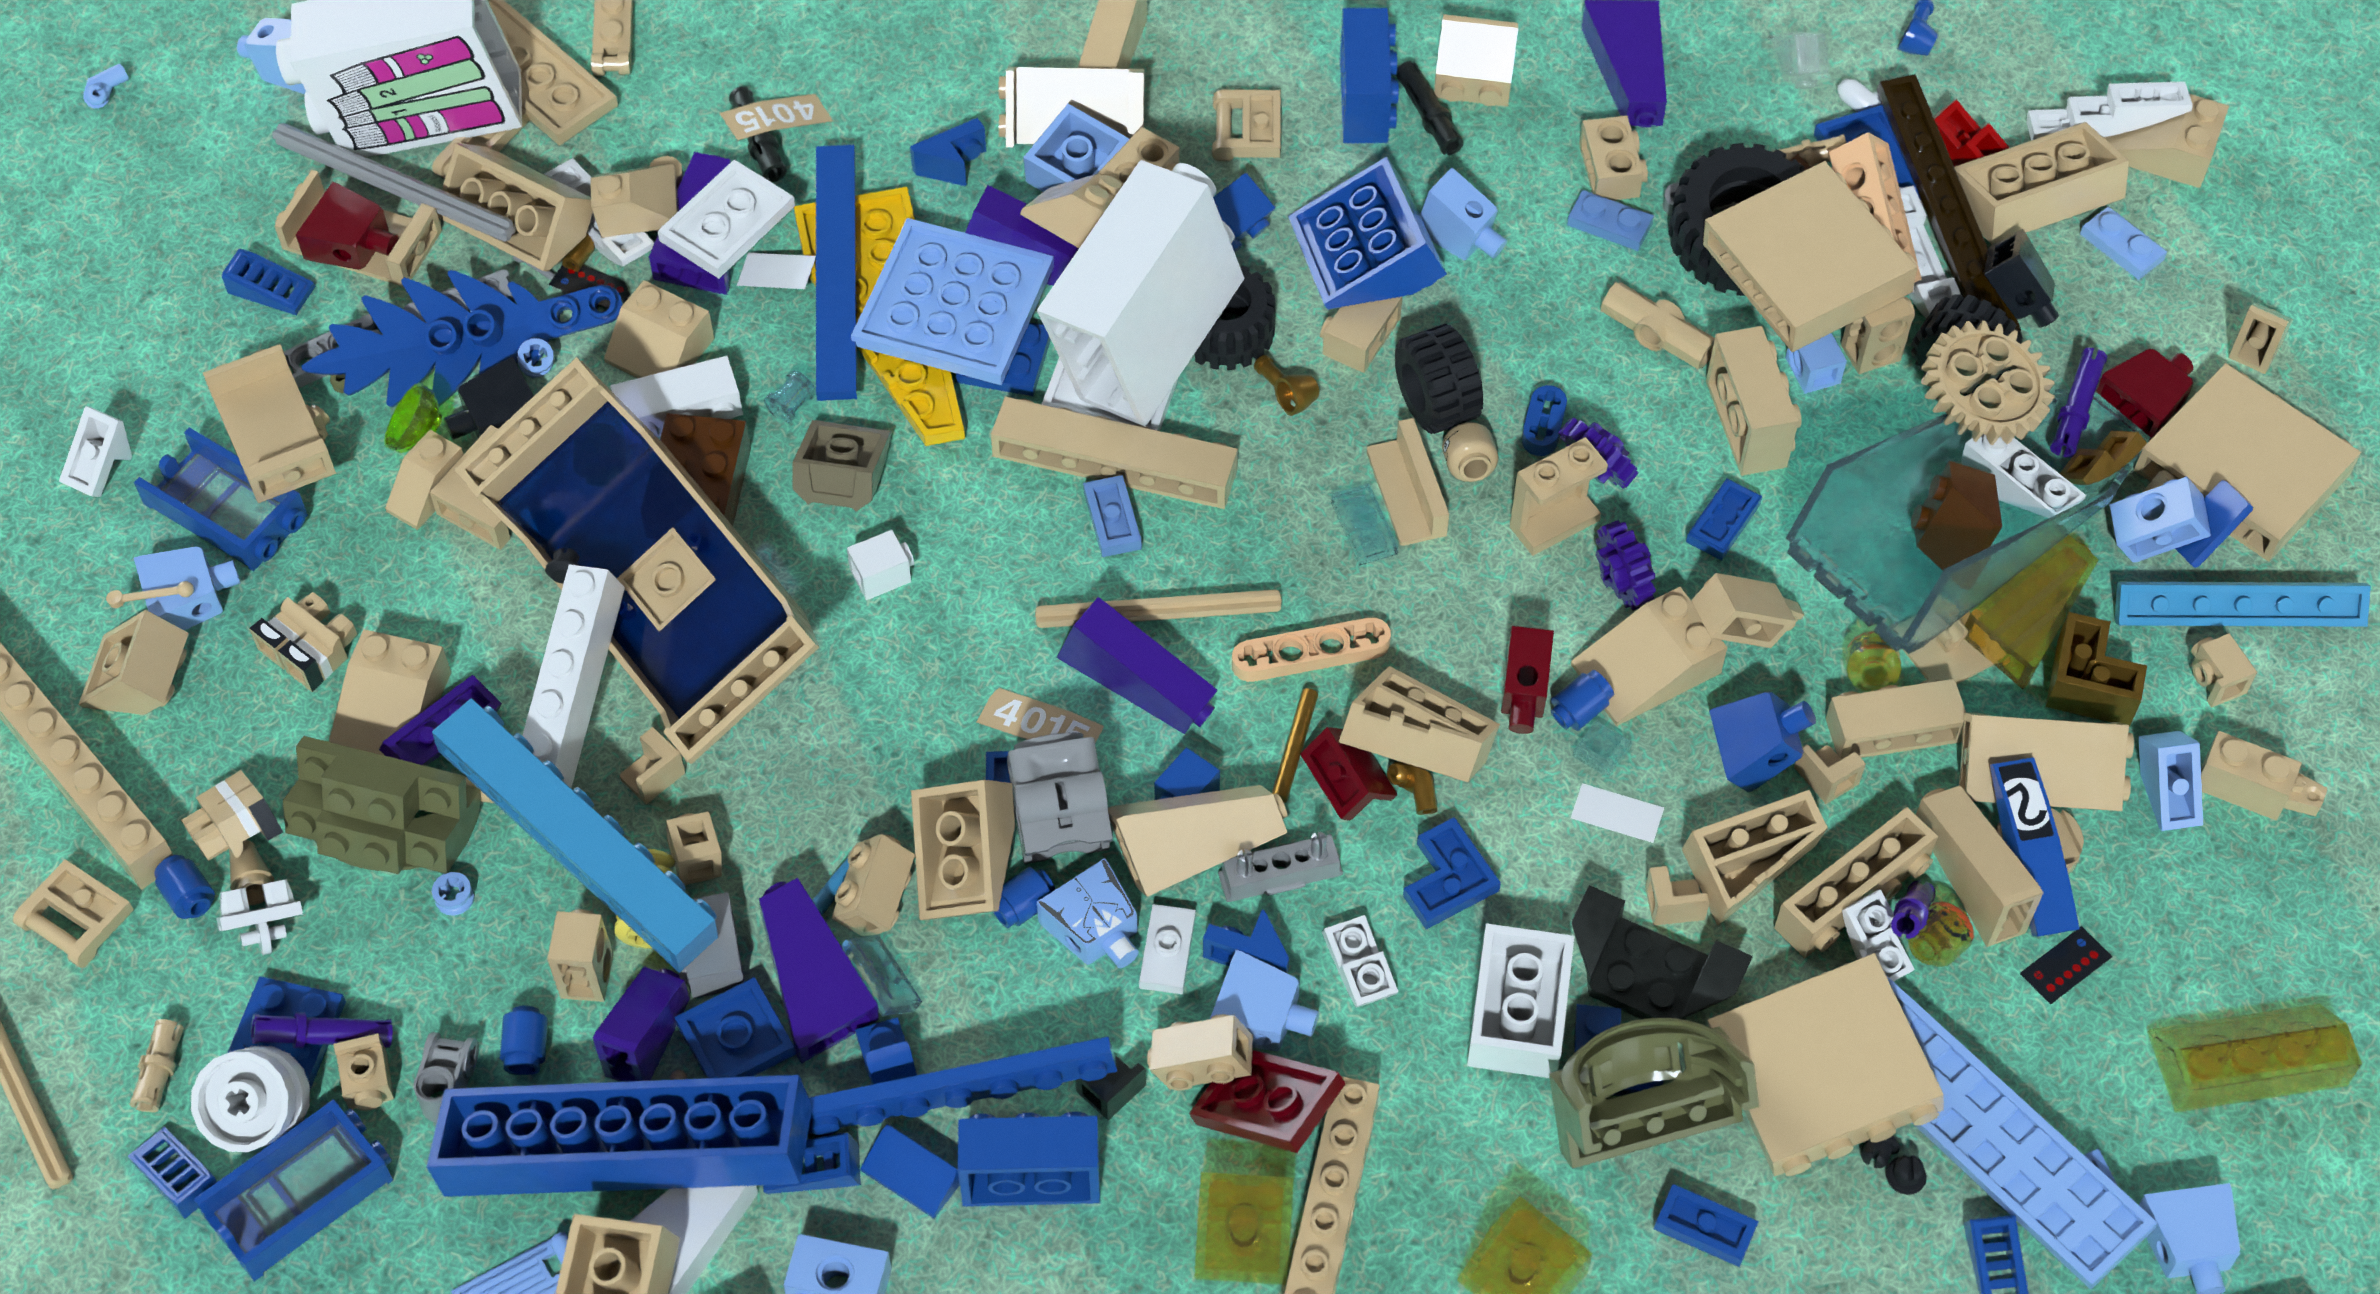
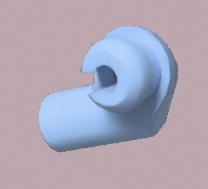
(100, 85)

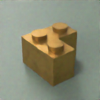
(2089, 681)

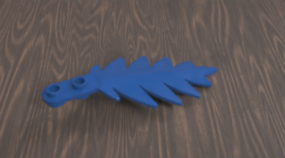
(453, 336)

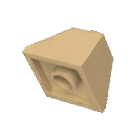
(634, 199)

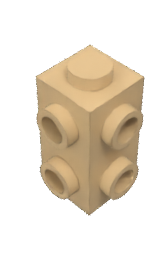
(873, 885)
(1201, 1052)

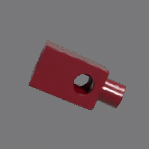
(345, 230)
(2148, 388)
(1526, 677)

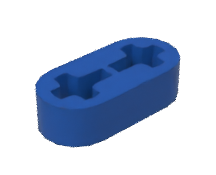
(1536, 418)

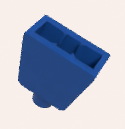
(1759, 737)

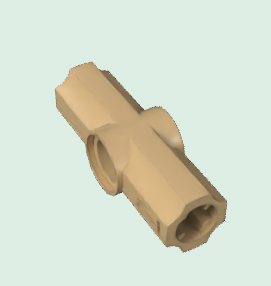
(1658, 325)

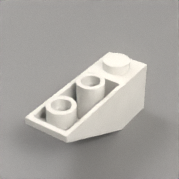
(2022, 476)

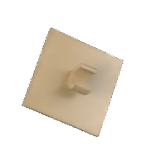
(1950, 655)

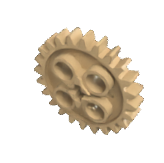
(1995, 408)

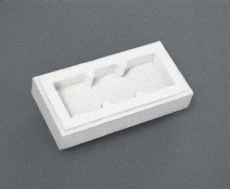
(1167, 949)

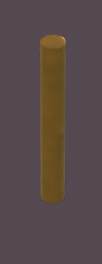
(1295, 743)

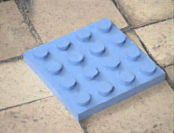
(953, 301)

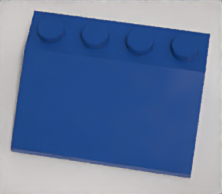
(1366, 240)

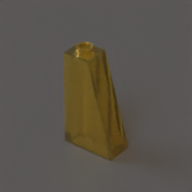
(2029, 610)

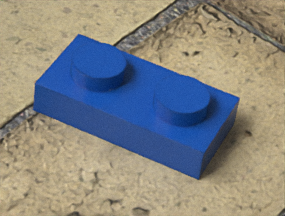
(1706, 1225)

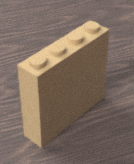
(1809, 255)
(2259, 447)
(1831, 1066)

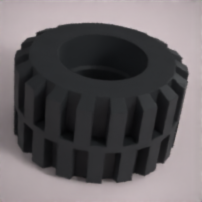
(1956, 312)
(1244, 337)
(1439, 378)

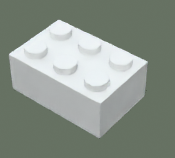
(1521, 1001)

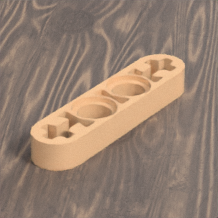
(1309, 642)

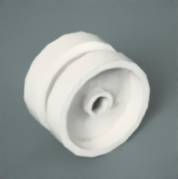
(249, 1098)

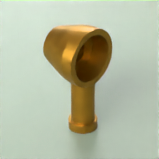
(1299, 388)

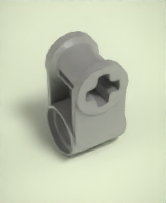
(443, 1066)

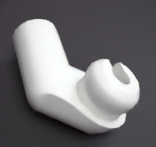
(1857, 95)

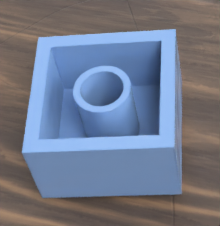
(1071, 149)

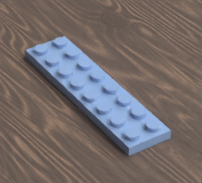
(2025, 1159)

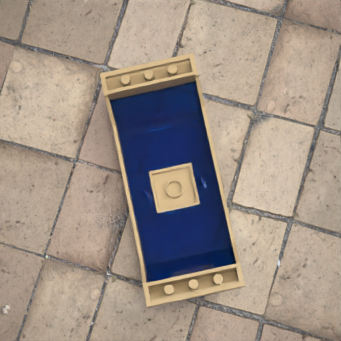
(699, 610)

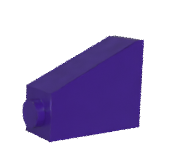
(641, 1025)

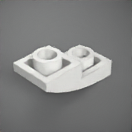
(1871, 932)
(1359, 961)

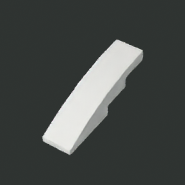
(2122, 110)

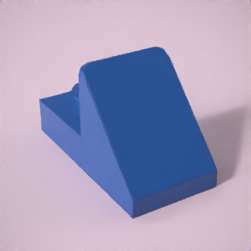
(945, 153)
(1264, 944)
(885, 1051)

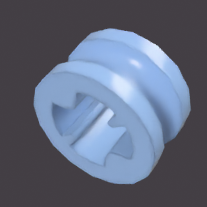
(524, 353)
(464, 898)

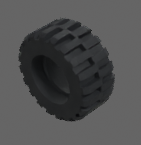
(1715, 182)

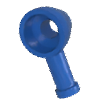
(1919, 34)

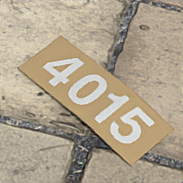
(775, 115)
(1033, 718)

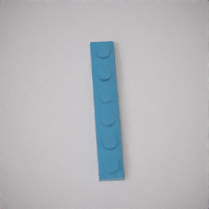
(2242, 604)

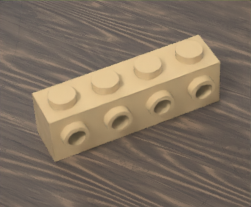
(1879, 862)

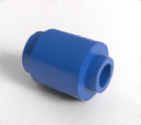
(1581, 700)
(183, 887)
(1021, 896)
(523, 1040)

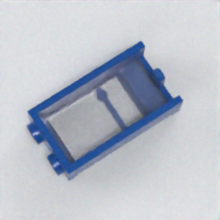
(216, 502)
(295, 1187)

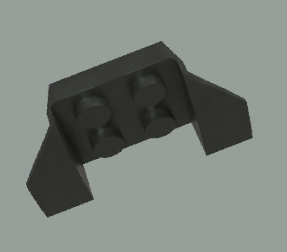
(1647, 970)

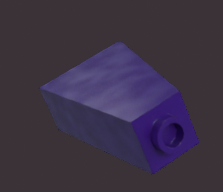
(1629, 53)
(999, 219)
(668, 264)
(1136, 667)
(815, 977)

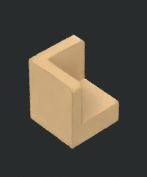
(655, 769)
(1828, 772)
(1674, 900)

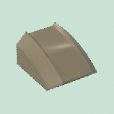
(840, 464)

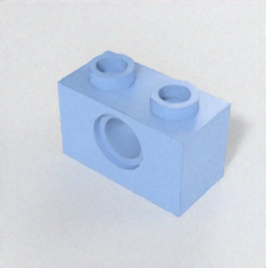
(2160, 519)
(820, 1259)

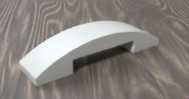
(618, 249)
(1933, 280)

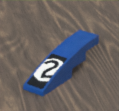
(2034, 839)

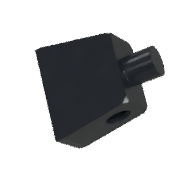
(2021, 279)
(489, 400)

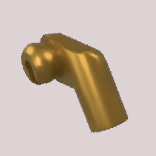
(579, 254)
(1416, 781)

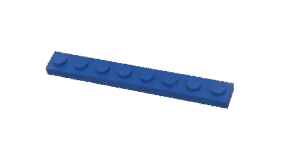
(961, 1085)

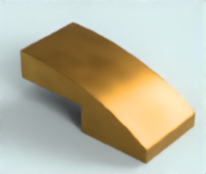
(2112, 454)

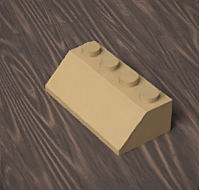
(2043, 181)
(546, 213)

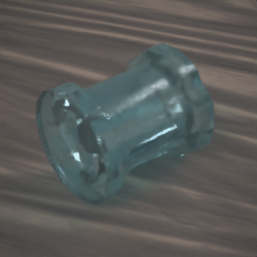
(790, 396)

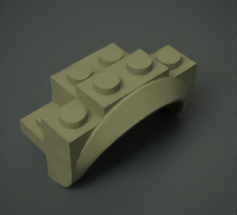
(365, 806)

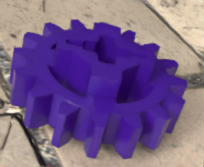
(1609, 446)
(1625, 564)

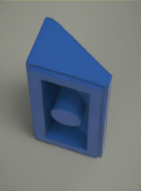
(2225, 511)
(911, 1171)

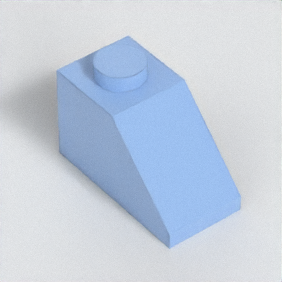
(2172, 778)

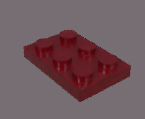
(1273, 1104)

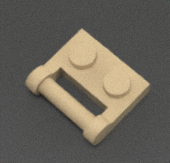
(1259, 124)
(81, 901)

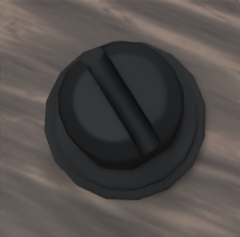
(558, 567)
(1879, 1151)
(1906, 1175)

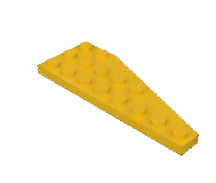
(920, 391)

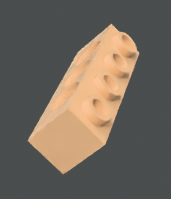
(1872, 177)

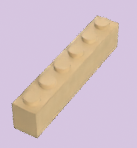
(1107, 448)

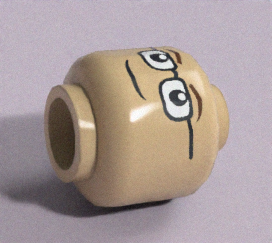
(1470, 452)

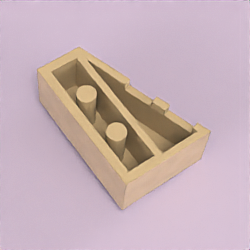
(1419, 727)
(1751, 850)

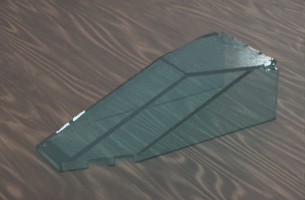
(1863, 539)

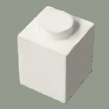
(880, 564)

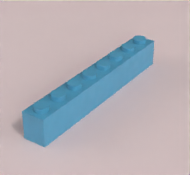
(576, 834)

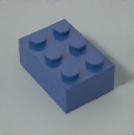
(1366, 75)
(1028, 1160)

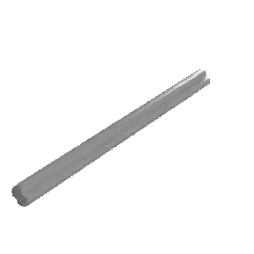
(394, 182)

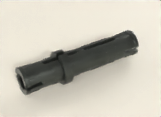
(1435, 118)
(761, 146)

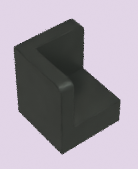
(1113, 1090)

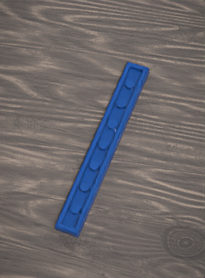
(835, 273)

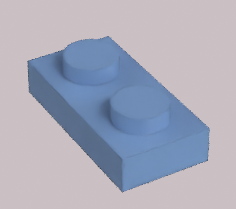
(1610, 220)
(1112, 516)

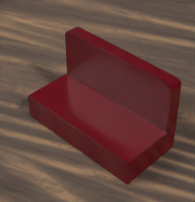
(1346, 774)

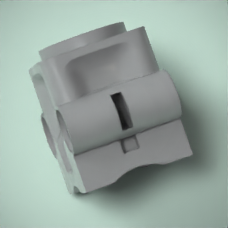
(1058, 796)

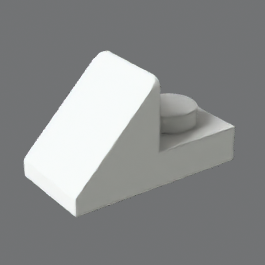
(93, 451)

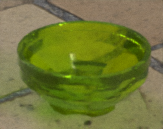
(412, 419)

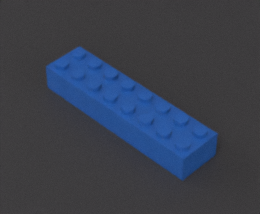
(621, 1136)

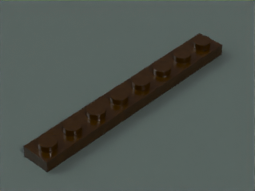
(1939, 188)

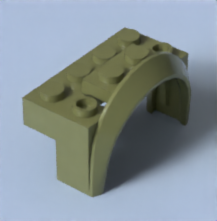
(1702, 1098)

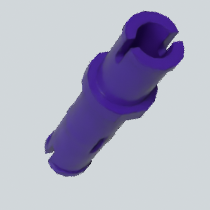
(2074, 415)
(1913, 909)
(315, 1030)

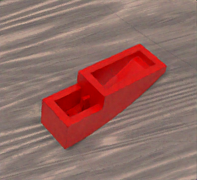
(1964, 137)

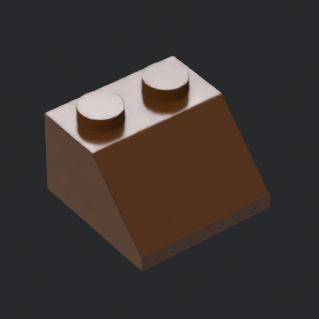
(1958, 515)

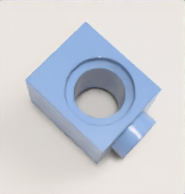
(1817, 364)

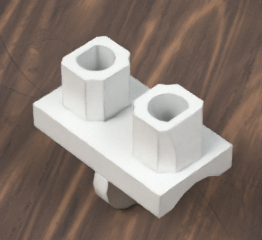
(279, 905)

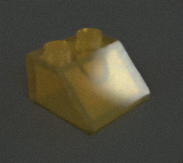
(1243, 1228)
(1526, 1256)

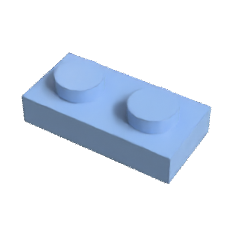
(2123, 243)

